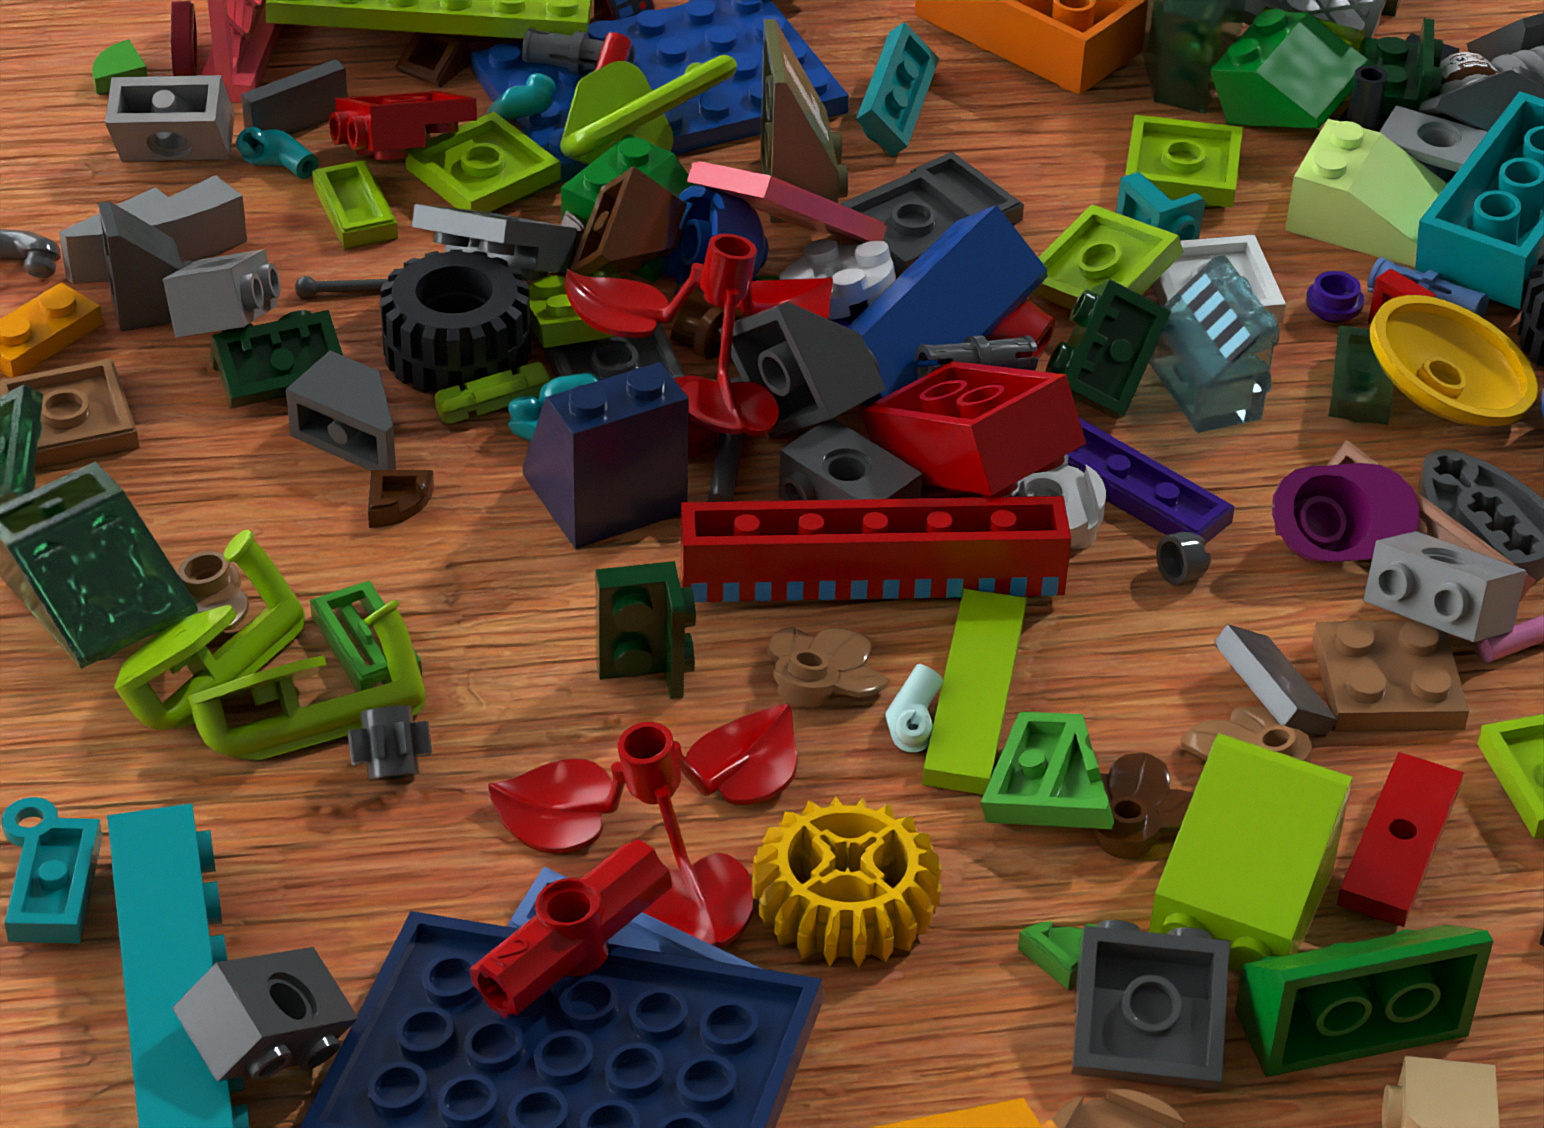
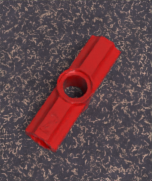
(570, 928)

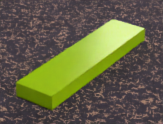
(974, 692)

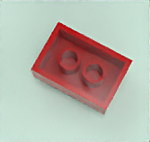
(978, 426)

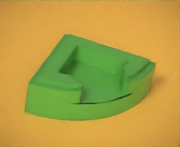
(117, 61)
(1053, 949)

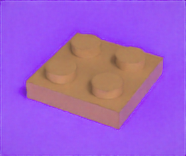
(1389, 676)

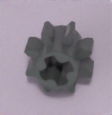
(389, 743)

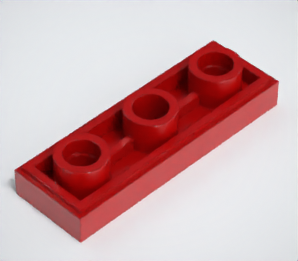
(1400, 839)

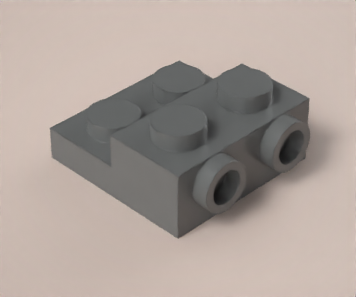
(524, 243)
(1150, 1005)

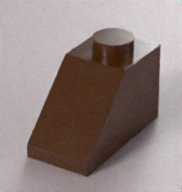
(629, 226)

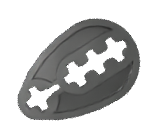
(1477, 494)

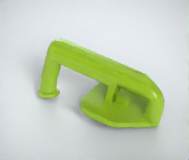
(621, 103)
(187, 639)
(313, 723)

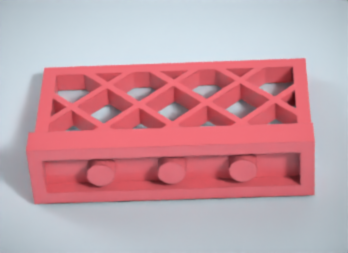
(240, 44)

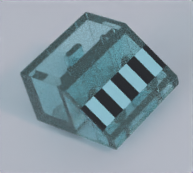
(1217, 349)

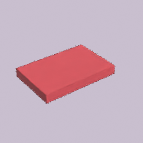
(788, 202)

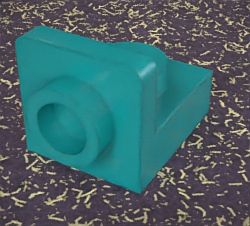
(1147, 204)

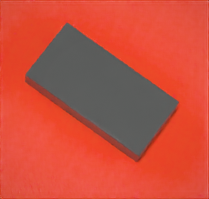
(296, 100)
(973, 186)
(1275, 681)

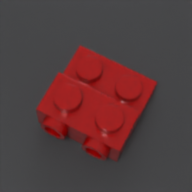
(396, 122)

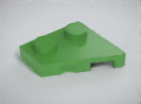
(1048, 776)

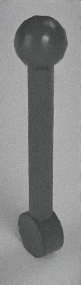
(307, 286)

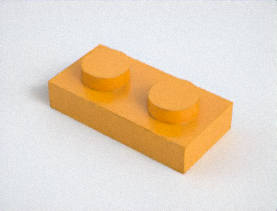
(45, 328)

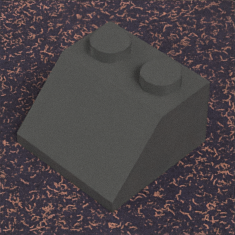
(805, 363)

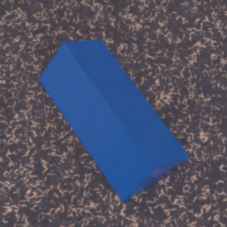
(949, 293)

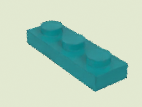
(897, 90)

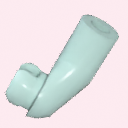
(909, 714)

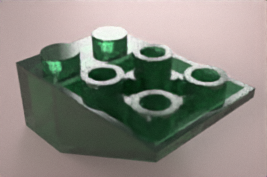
(89, 566)

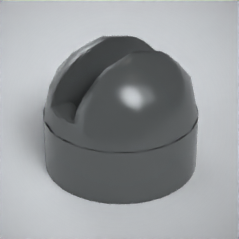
(1194, 560)

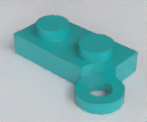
(52, 872)

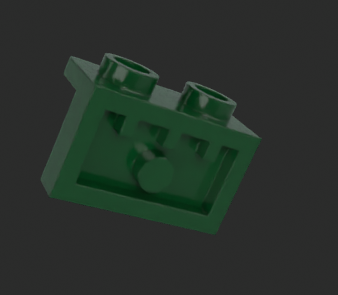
(1411, 67)
(1109, 346)
(268, 357)
(644, 623)

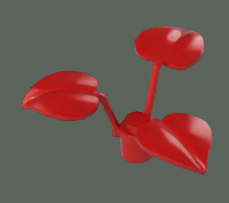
(634, 308)
(745, 760)

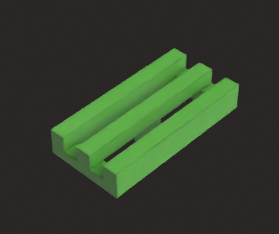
(321, 611)

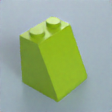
(1253, 851)

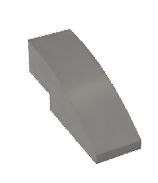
(199, 219)

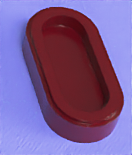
(183, 38)

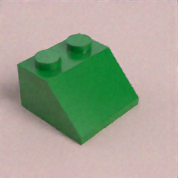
(1285, 72)
(657, 163)

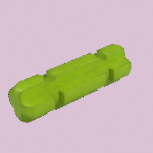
(490, 393)

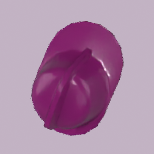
(1342, 510)

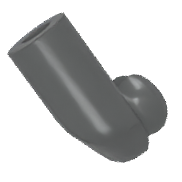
(35, 249)

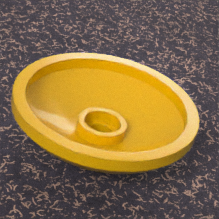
(1452, 361)

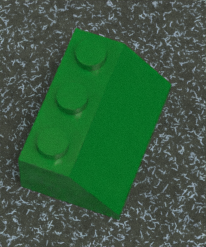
(1362, 997)

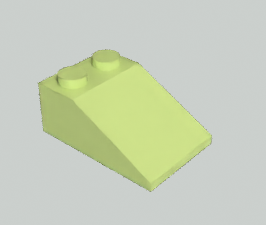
(1361, 193)

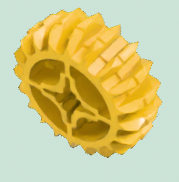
(846, 902)

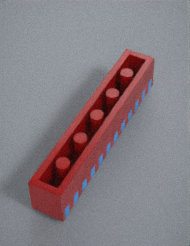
(874, 548)

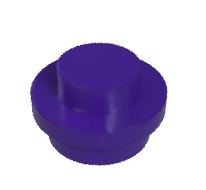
(1335, 297)

